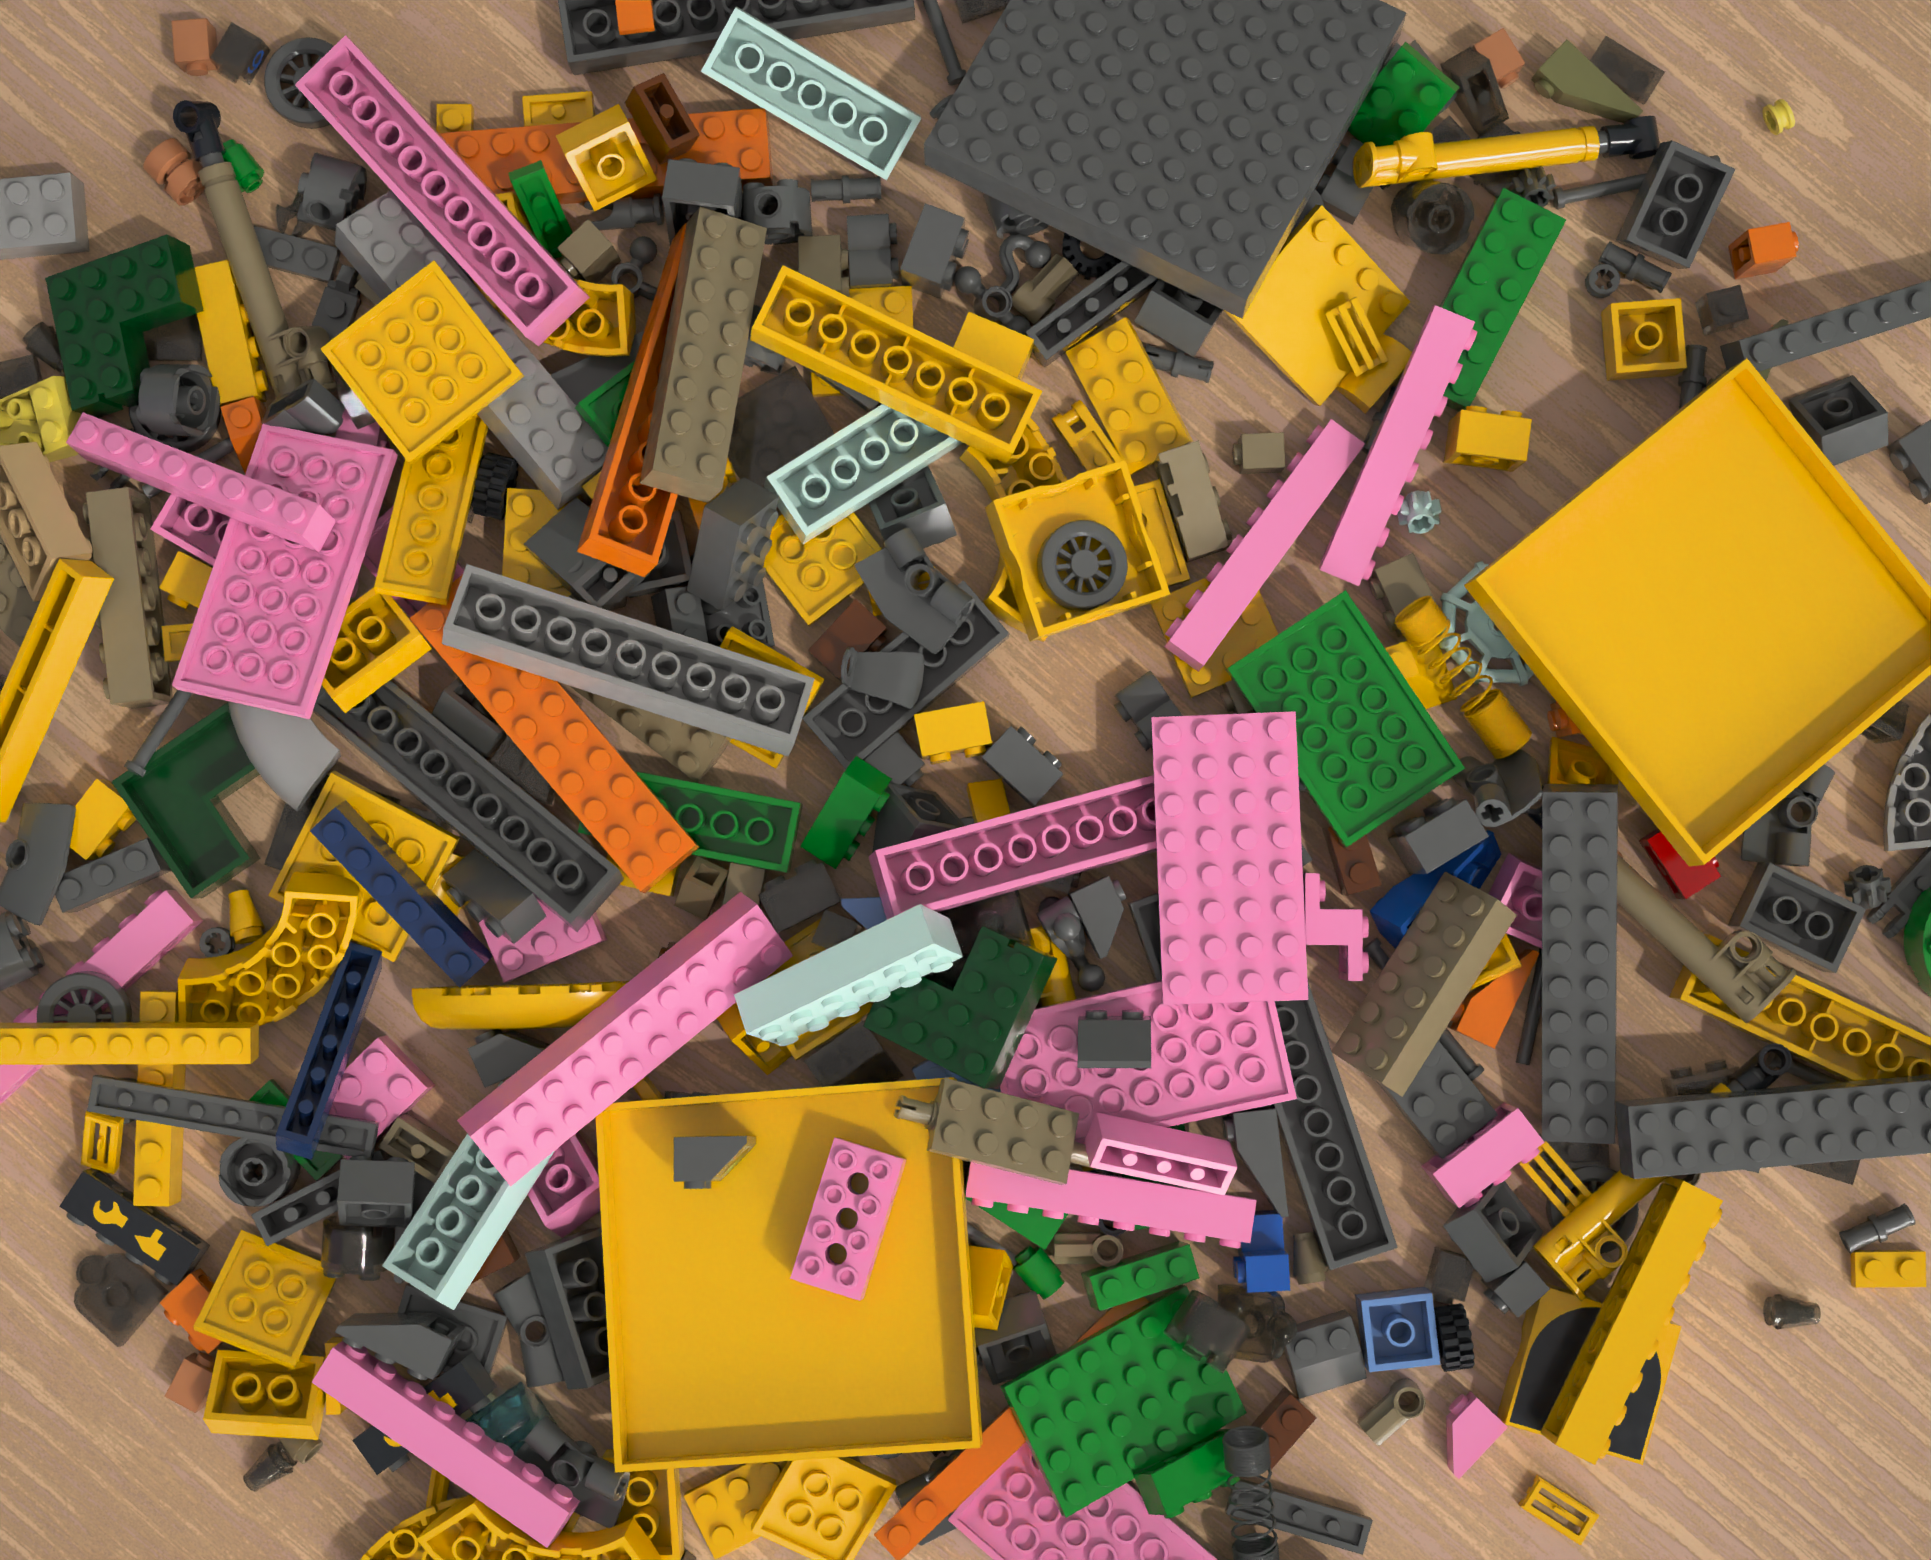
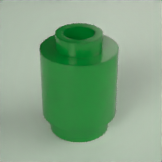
(246, 168)
(1038, 1271)

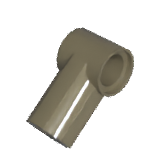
(1038, 296)
(1082, 1248)
(1389, 1414)

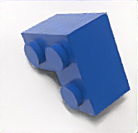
(1263, 1261)

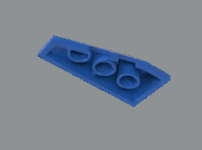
(1402, 903)

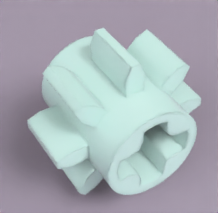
(1419, 512)

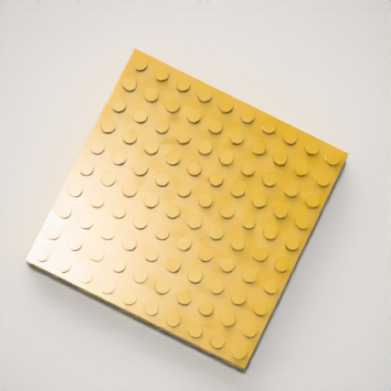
(1715, 613)
(714, 1339)

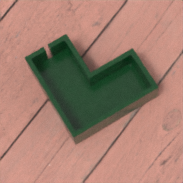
(106, 309)
(183, 803)
(979, 1020)

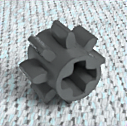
(1534, 185)
(1867, 886)

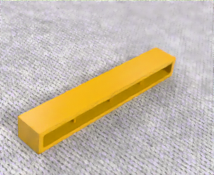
(45, 667)
(129, 1043)

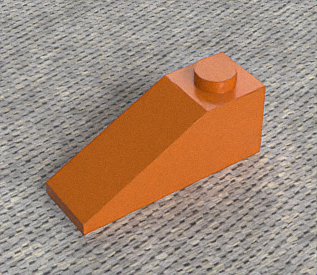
(243, 426)
(1489, 1006)

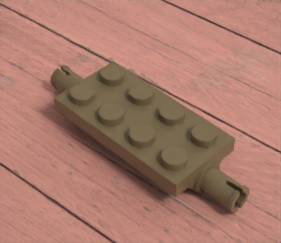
(998, 1130)

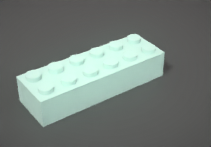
(811, 93)
(854, 469)
(849, 976)
(458, 1224)

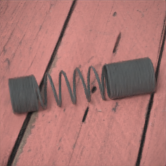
(1248, 1455)

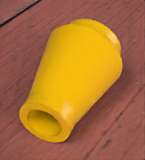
(243, 918)

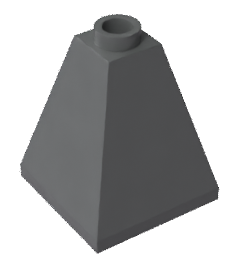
(912, 815)

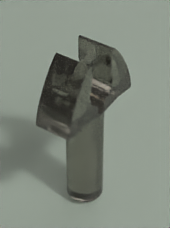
(283, 215)

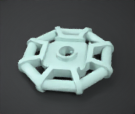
(1481, 635)

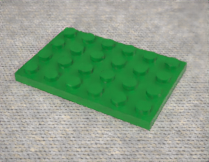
(1358, 723)
(1118, 1404)

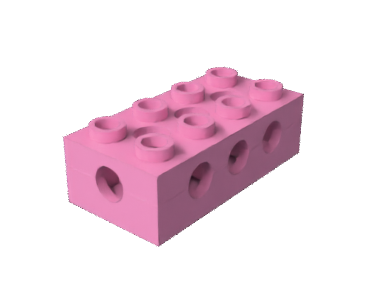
(825, 1228)

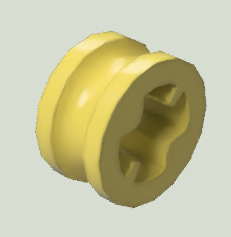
(1778, 116)

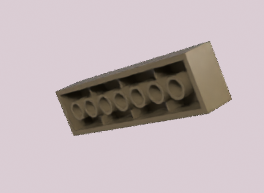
(703, 356)

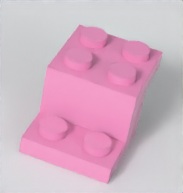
(1336, 927)

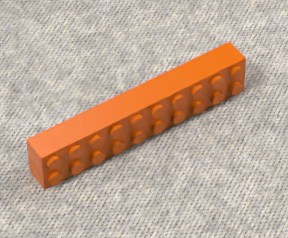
(725, 137)
(626, 517)
(570, 757)

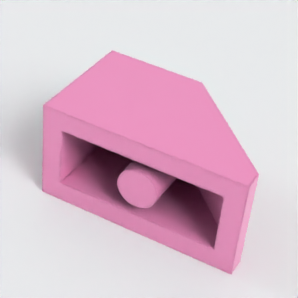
(1470, 1432)

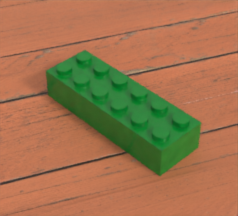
(1496, 283)
(730, 822)

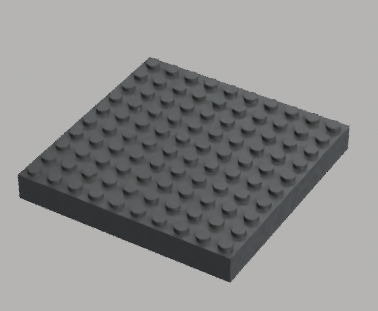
(1166, 124)

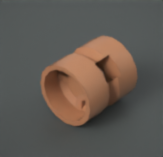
(172, 165)

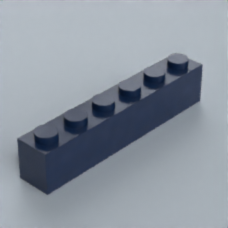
(401, 893)
(329, 1051)

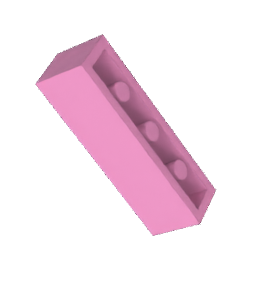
(1160, 1153)

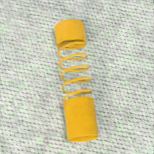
(1487, 712)

